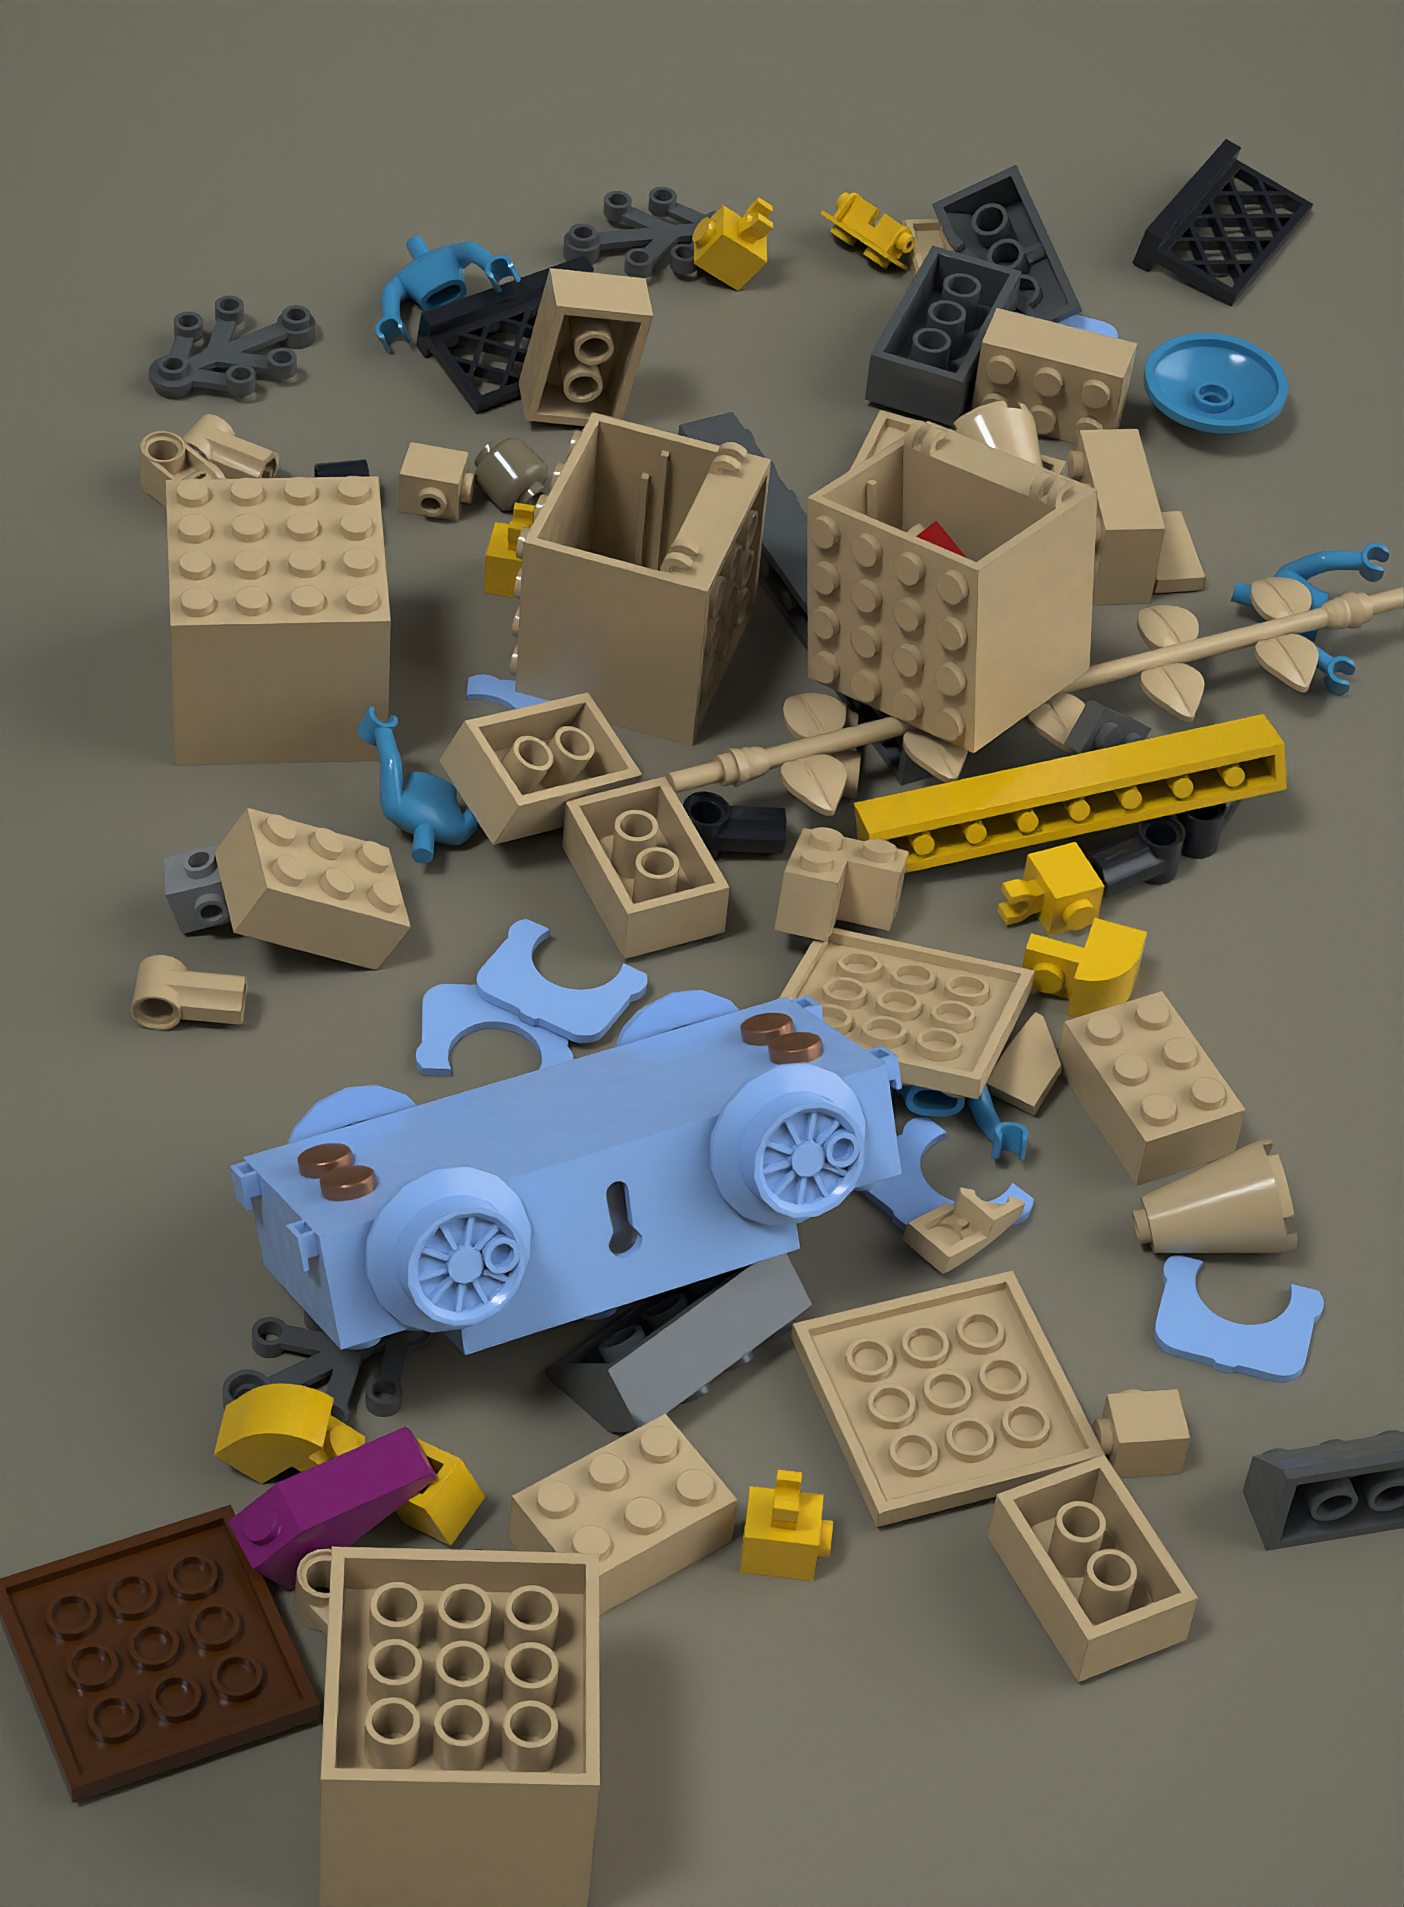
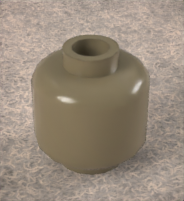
(510, 473)

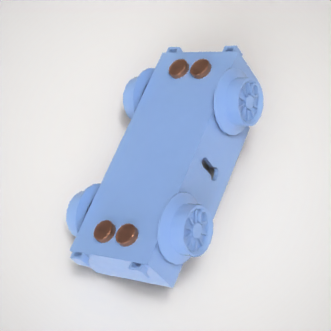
(574, 1179)

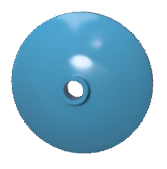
(1215, 383)

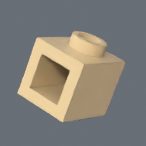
(435, 482)
(1143, 1433)

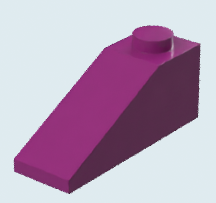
(330, 1504)

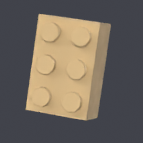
(584, 347)
(1058, 371)
(1127, 516)
(532, 759)
(645, 867)
(311, 889)
(1149, 1088)
(637, 1503)
(1091, 1567)

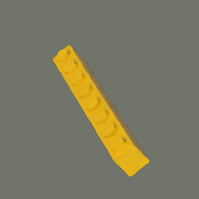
(1078, 793)

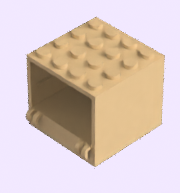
(640, 575)
(276, 618)
(941, 634)
(460, 1728)

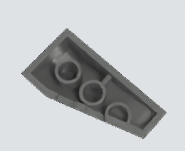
(1002, 226)

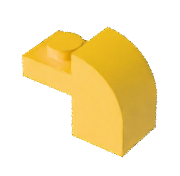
(1089, 975)
(280, 1430)

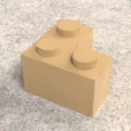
(841, 881)

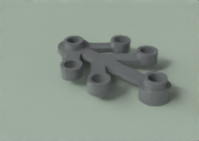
(651, 231)
(178, 372)
(327, 1361)

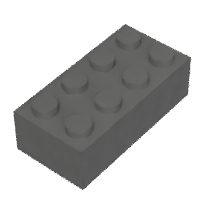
(936, 334)

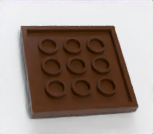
(153, 1653)

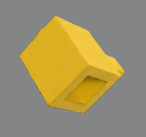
(733, 245)
(500, 557)
(1057, 888)
(446, 1502)
(784, 1530)

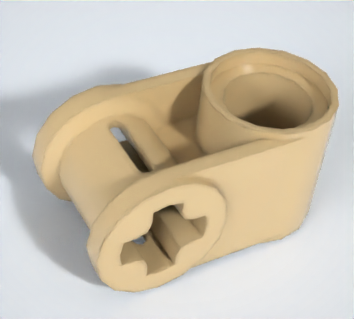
(169, 458)

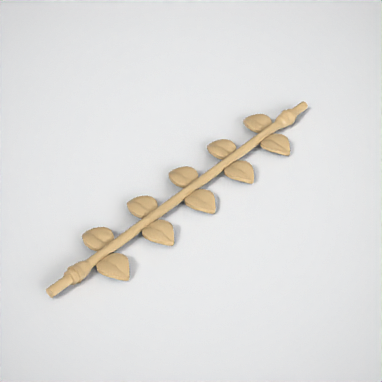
(1177, 687)

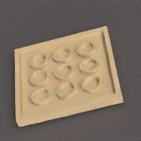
(925, 1004)
(944, 1396)

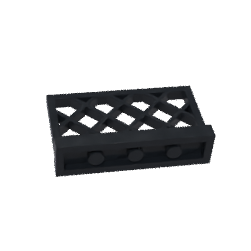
(1196, 208)
(476, 317)

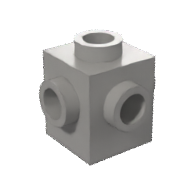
(195, 889)

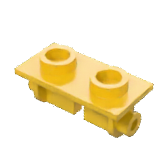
(855, 221)

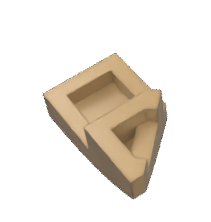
(1026, 1067)
(960, 1229)

